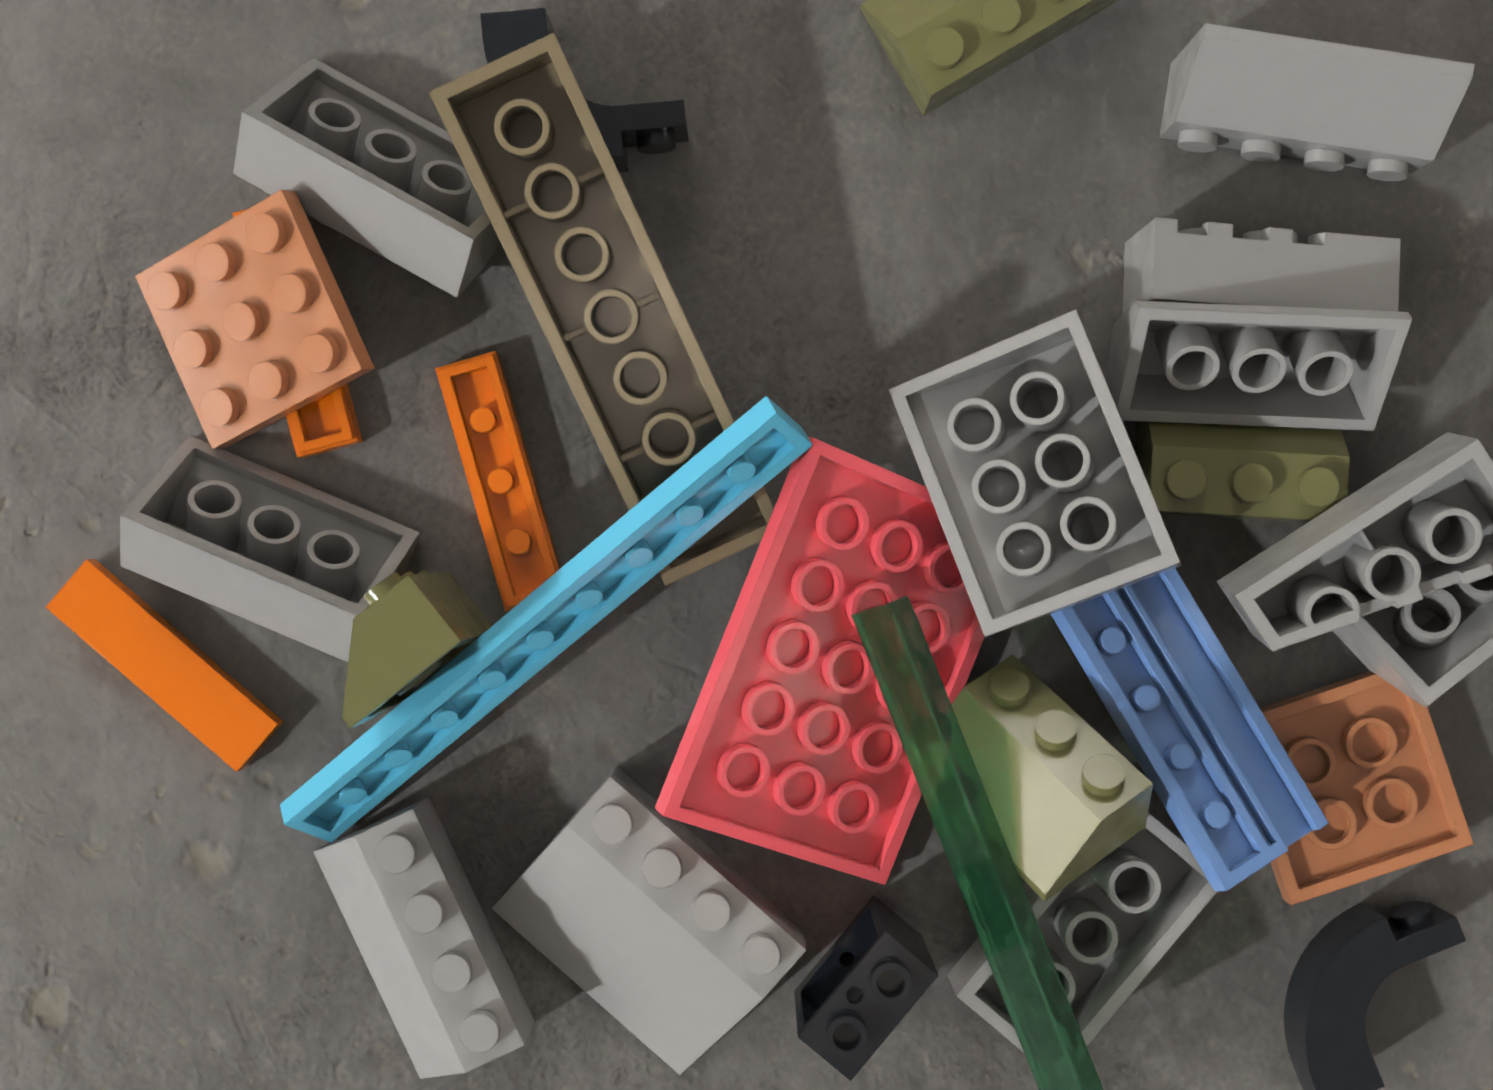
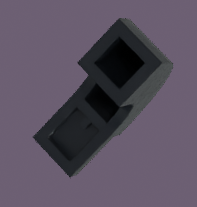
(649, 126)
(1337, 980)

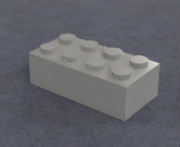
(1102, 930)

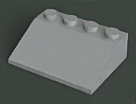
(1033, 475)
(651, 923)

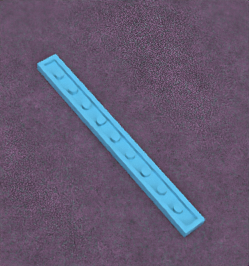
(549, 620)

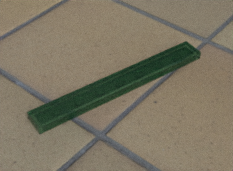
(975, 847)

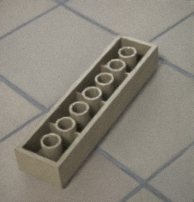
(593, 279)

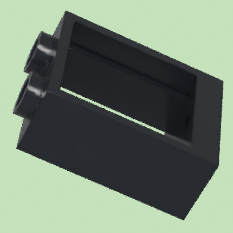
(856, 1006)

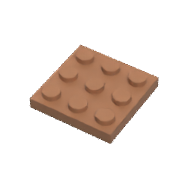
(254, 320)
(1376, 779)

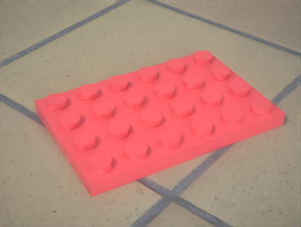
(791, 718)

